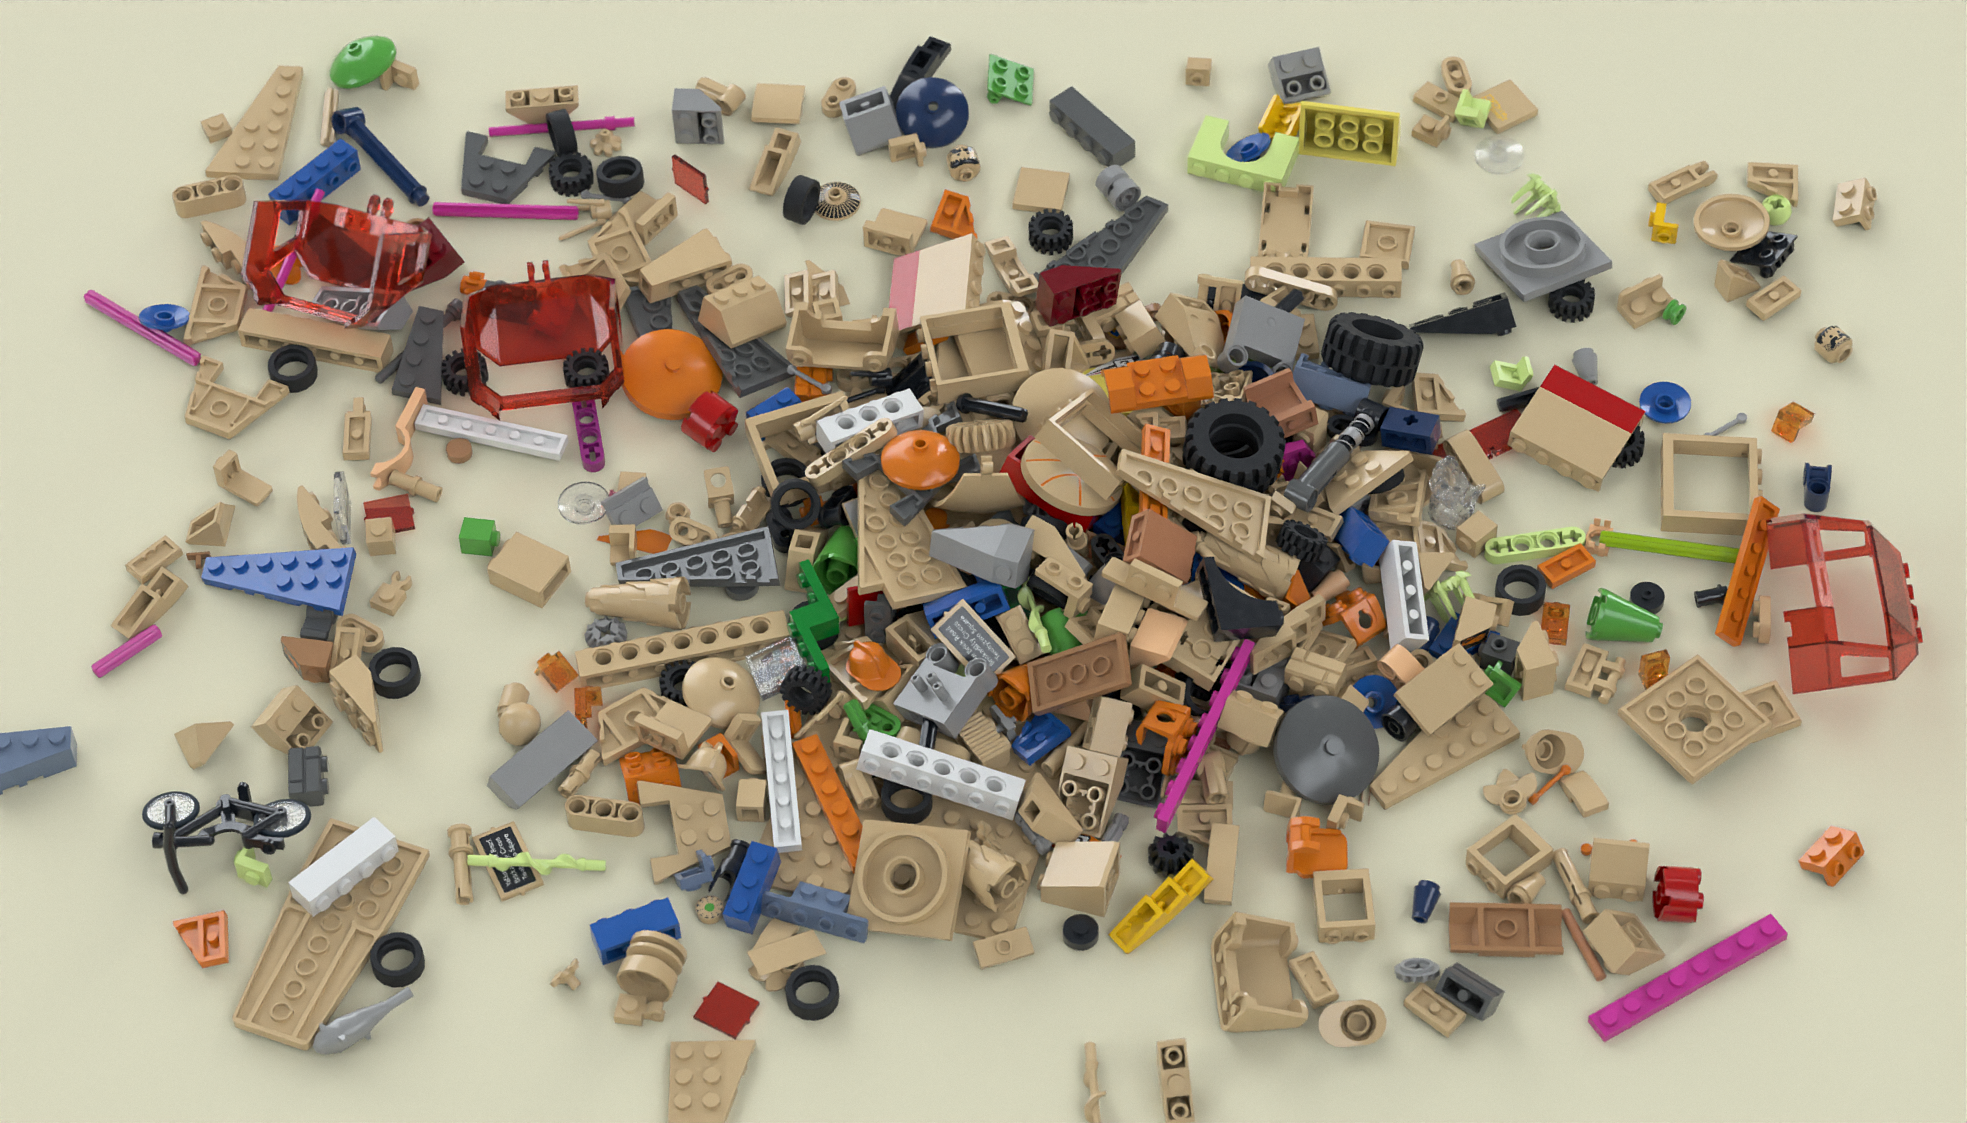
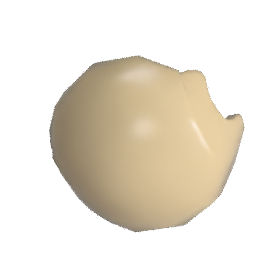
(519, 724)

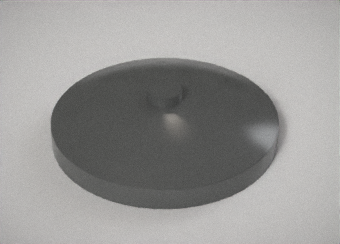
(1326, 749)

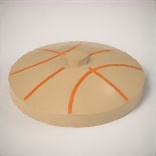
(1060, 485)

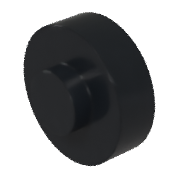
(1648, 596)
(1080, 932)

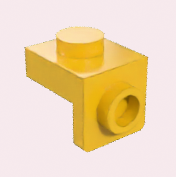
(1662, 231)

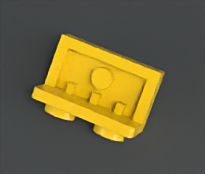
(1280, 118)

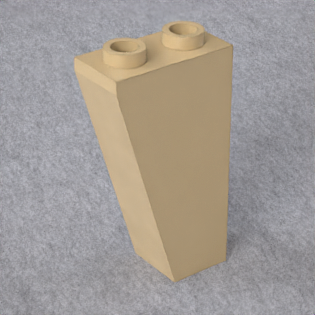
(683, 267)

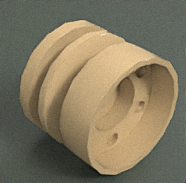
(652, 965)

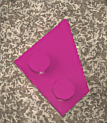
(1294, 453)

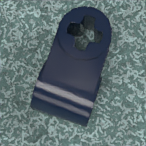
(1816, 486)

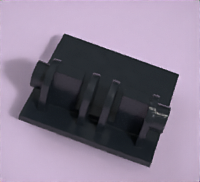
(1768, 253)

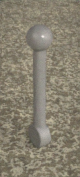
(587, 195)
(825, 388)
(1741, 418)

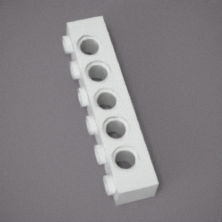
(940, 774)

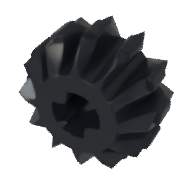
(1170, 854)

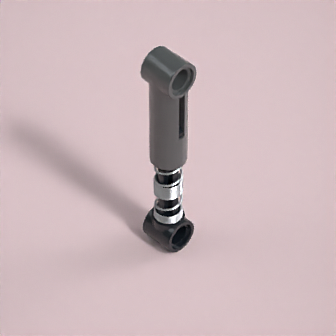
(1332, 459)

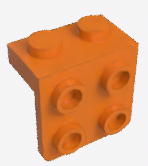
(648, 766)

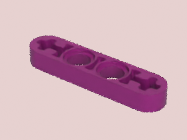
(586, 430)

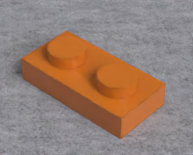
(1566, 566)

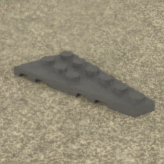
(1118, 241)
(745, 366)
(720, 562)

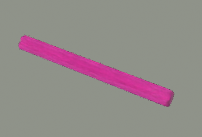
(505, 211)
(132, 322)

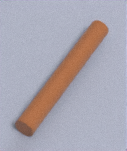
(1583, 945)

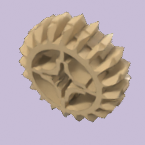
(981, 435)

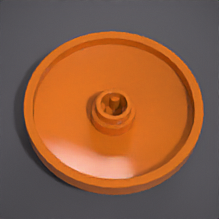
(669, 372)

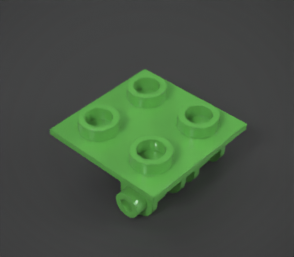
(1009, 80)

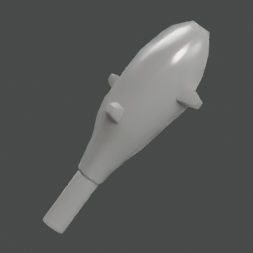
(356, 1025)

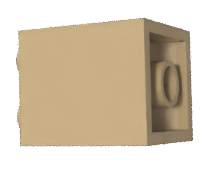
(1081, 876)

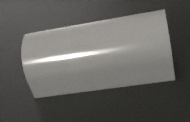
(541, 761)

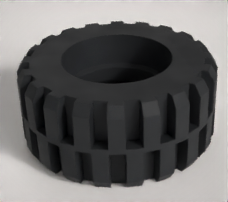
(1372, 349)
(1236, 422)

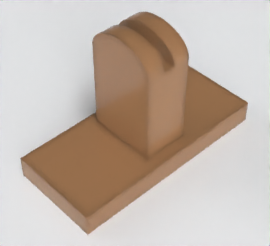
(198, 556)

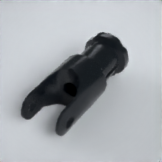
(730, 866)

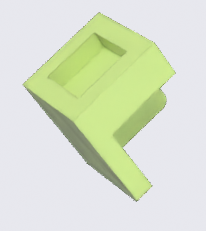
(1472, 110)

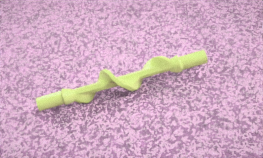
(1027, 600)
(543, 866)

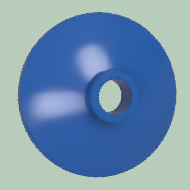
(1249, 148)
(164, 317)
(1661, 395)
(1381, 692)

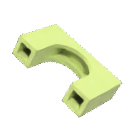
(1209, 160)

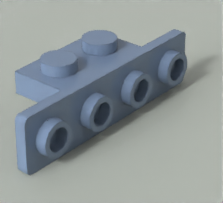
(818, 910)

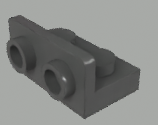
(877, 617)

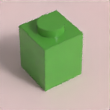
(478, 536)

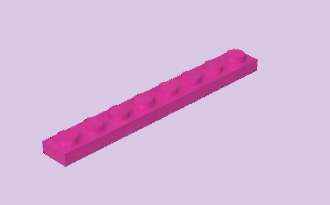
(1200, 743)
(1687, 977)

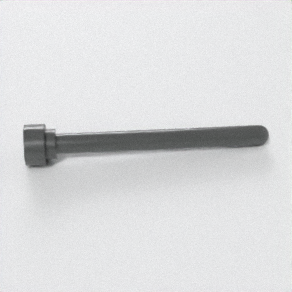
(453, 313)

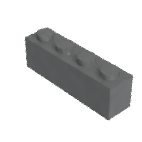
(1091, 128)

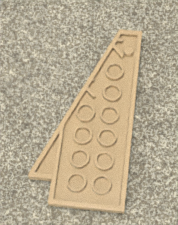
(897, 555)

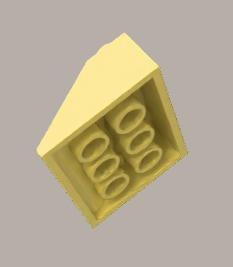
(1349, 133)

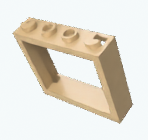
(966, 322)
(780, 421)
(1076, 456)
(1703, 521)

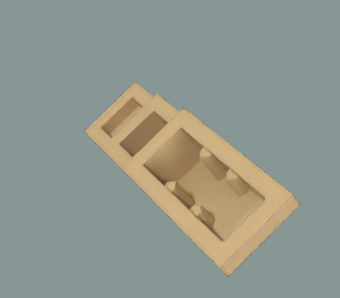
(1294, 630)

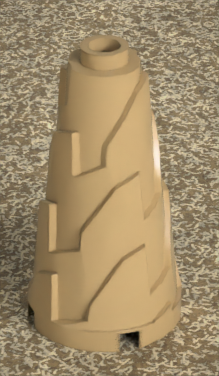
(1268, 578)
(653, 602)
(993, 877)

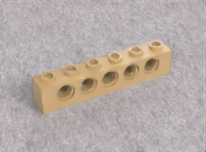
(1347, 275)

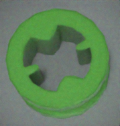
(1674, 312)

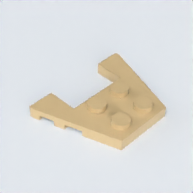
(223, 409)
(697, 824)

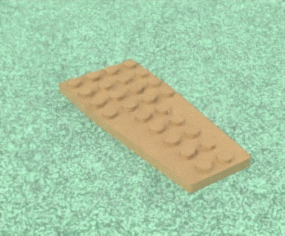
(317, 958)

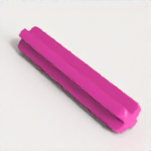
(126, 651)

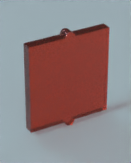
(690, 179)
(396, 507)
(726, 1010)

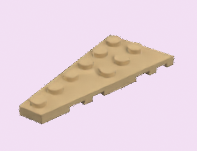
(261, 137)
(706, 1079)

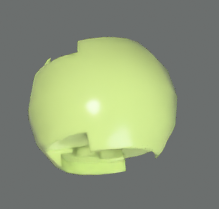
(1778, 209)

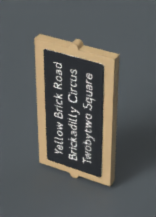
(971, 638)
(507, 843)

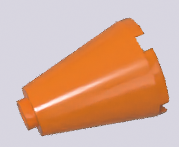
(1013, 692)

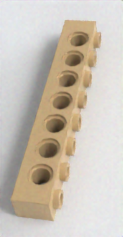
(654, 653)

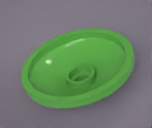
(362, 61)

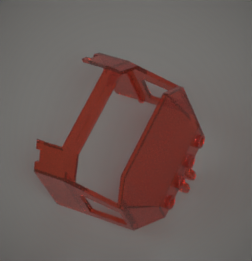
(339, 249)
(540, 324)
(1814, 638)

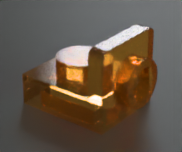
(1791, 420)
(1555, 622)
(1653, 667)
(556, 670)
(585, 699)

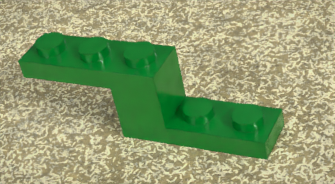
(814, 620)

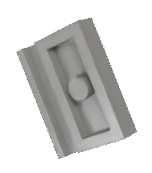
(632, 504)

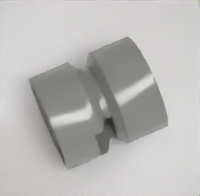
(1118, 187)

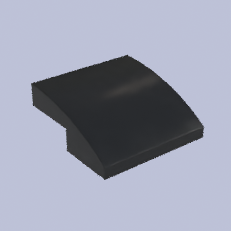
(912, 377)

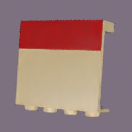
(936, 281)
(1575, 427)

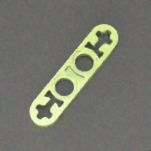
(1533, 541)

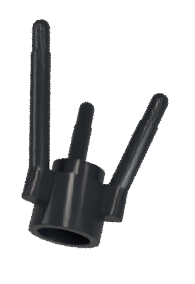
(880, 380)

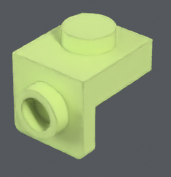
(1512, 375)
(252, 870)

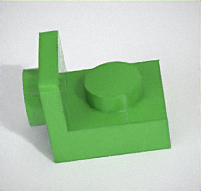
(1504, 685)

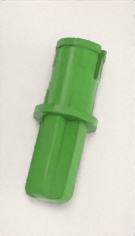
(858, 719)

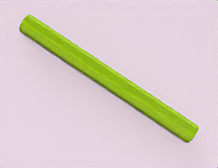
(1669, 546)

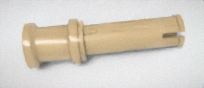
(459, 851)

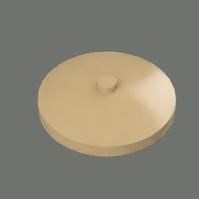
(1052, 389)

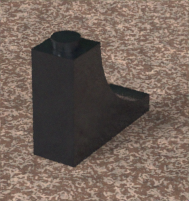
(1233, 613)

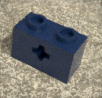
(1410, 430)

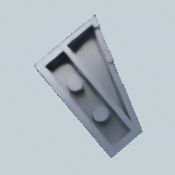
(1329, 387)
(35, 754)

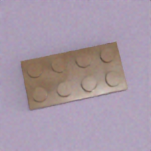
(1079, 674)

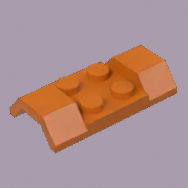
(1158, 383)

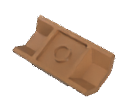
(1505, 929)

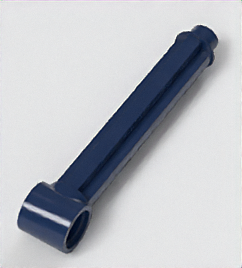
(352, 122)

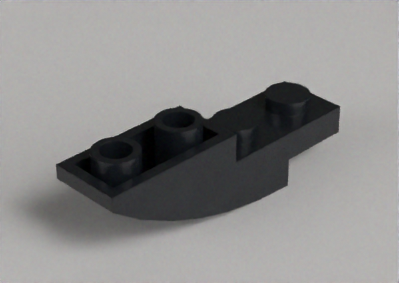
(921, 64)

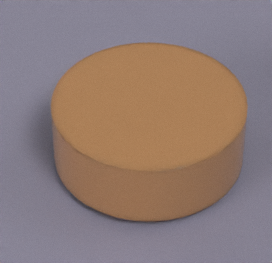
(459, 450)

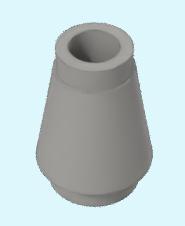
(1586, 364)

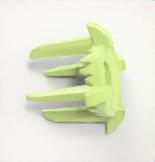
(1540, 191)
(1441, 589)

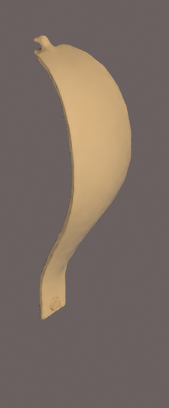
(975, 491)

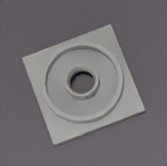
(1535, 272)

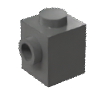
(1499, 649)

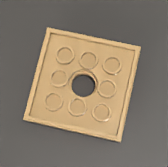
(1698, 693)
(932, 902)

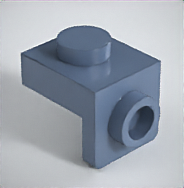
(693, 878)

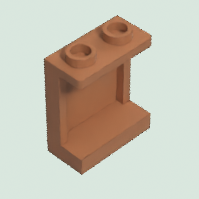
(1284, 401)
(1160, 544)

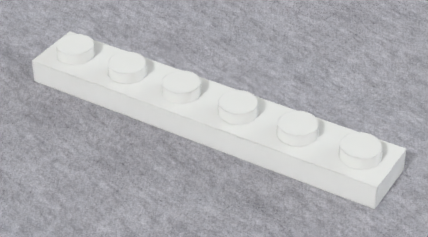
(491, 432)
(781, 781)

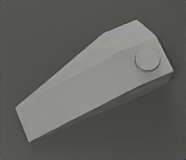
(355, 299)
(990, 552)

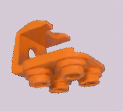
(1347, 609)
(1178, 733)
(1314, 847)

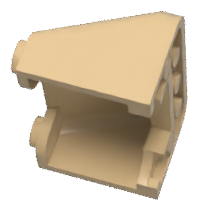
(841, 343)
(1254, 974)

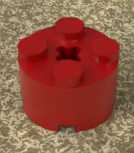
(710, 420)
(1677, 894)

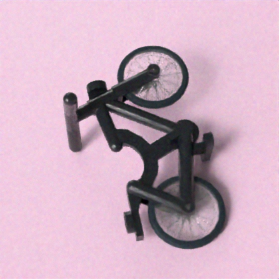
(179, 810)

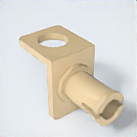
(720, 497)
(1283, 803)

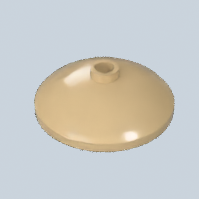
(1731, 222)
(708, 694)

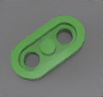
(883, 720)

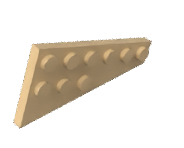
(1219, 507)
(1452, 747)

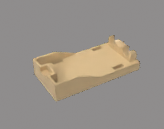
(1285, 225)
(1200, 652)

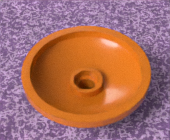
(920, 460)

